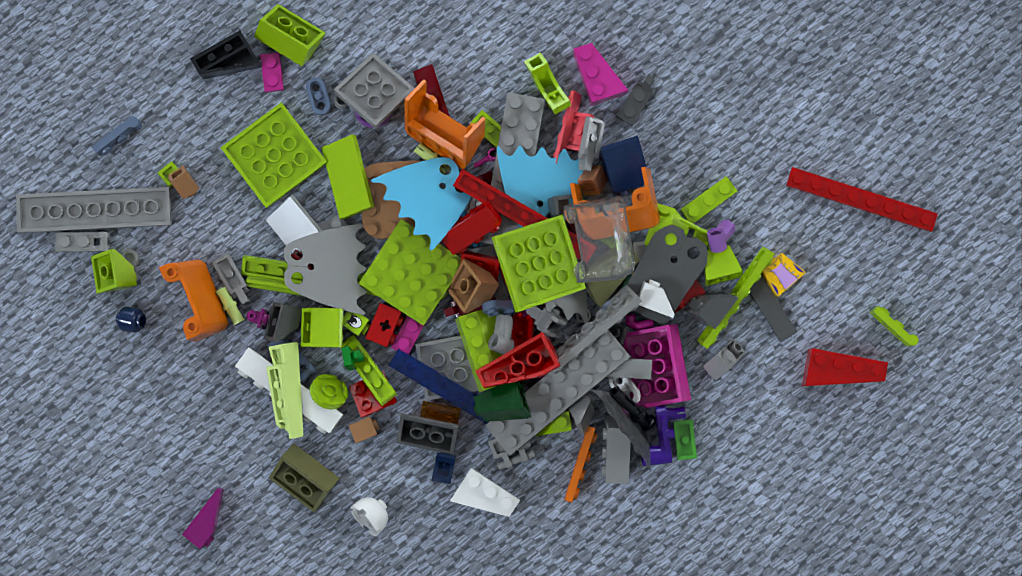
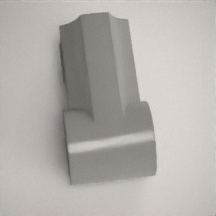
(501, 339)

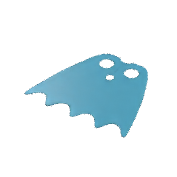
(537, 177)
(423, 200)

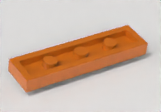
(578, 471)

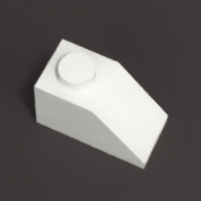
(654, 298)

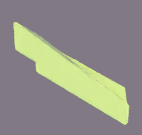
(286, 388)

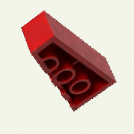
(836, 368)

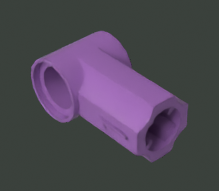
(718, 236)

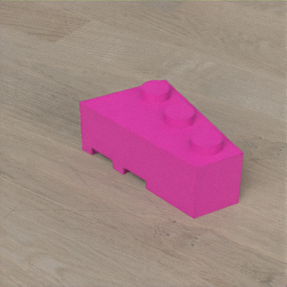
(597, 76)

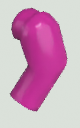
(636, 324)

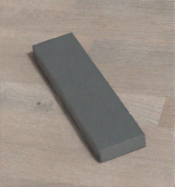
(772, 310)

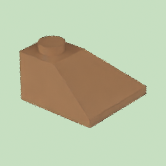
(472, 286)

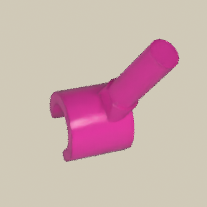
(487, 158)

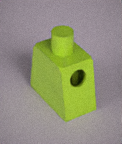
(721, 267)

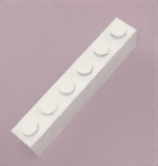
(255, 365)

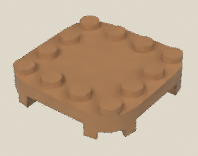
(384, 217)

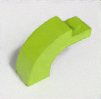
(546, 83)

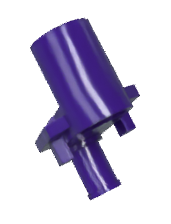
(662, 453)

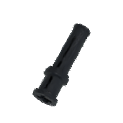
(637, 413)

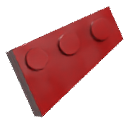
(472, 228)

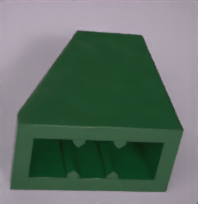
(502, 403)

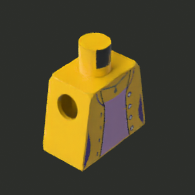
(781, 274)

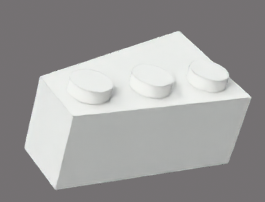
(484, 494)

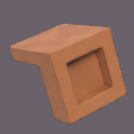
(593, 181)

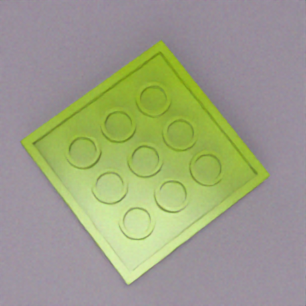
(274, 155)
(538, 263)
(410, 273)

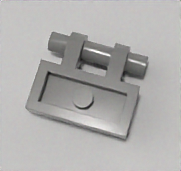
(498, 451)

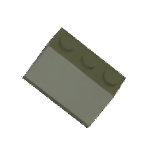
(303, 477)

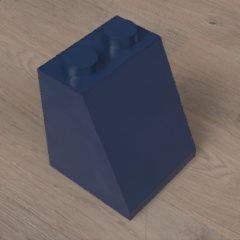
(623, 165)

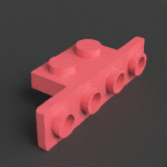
(572, 126)

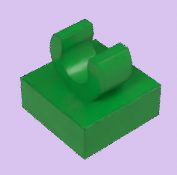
(351, 357)

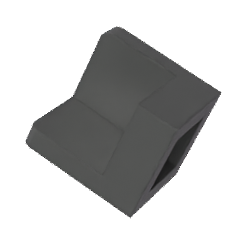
(556, 205)

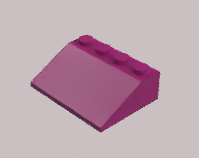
(668, 372)

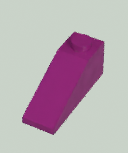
(205, 523)

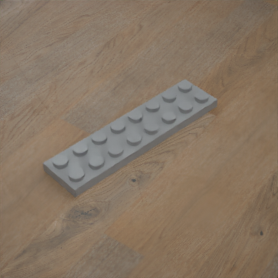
(519, 128)
(93, 210)
(560, 391)

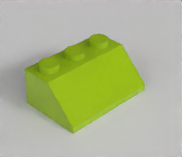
(289, 34)

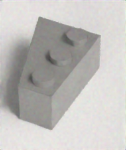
(615, 453)

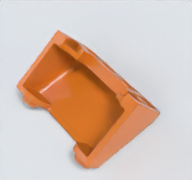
(201, 292)

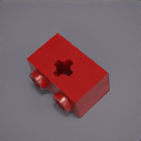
(383, 314)

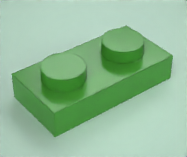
(684, 440)

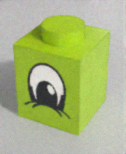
(356, 323)

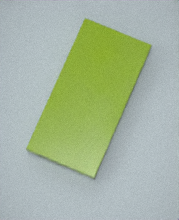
(347, 177)

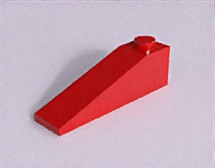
(524, 362)

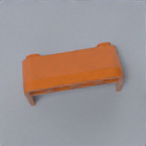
(439, 130)
(643, 212)

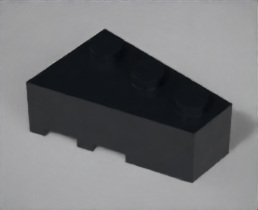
(226, 57)

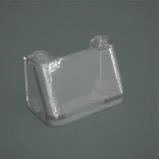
(601, 239)

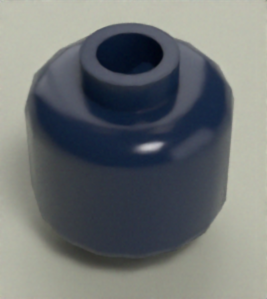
(131, 319)

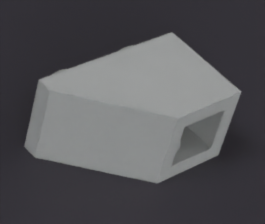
(724, 359)

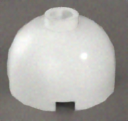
(371, 514)

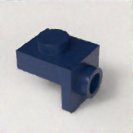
(443, 468)

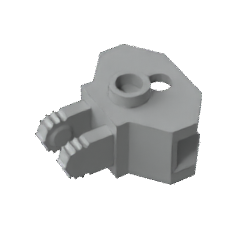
(545, 319)

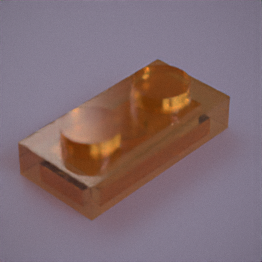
(440, 412)

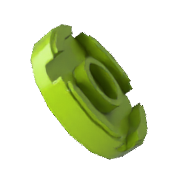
(328, 391)

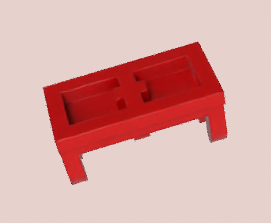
(522, 329)

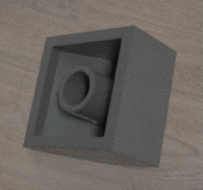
(710, 308)

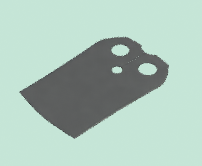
(673, 277)

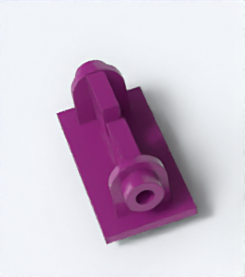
(260, 318)

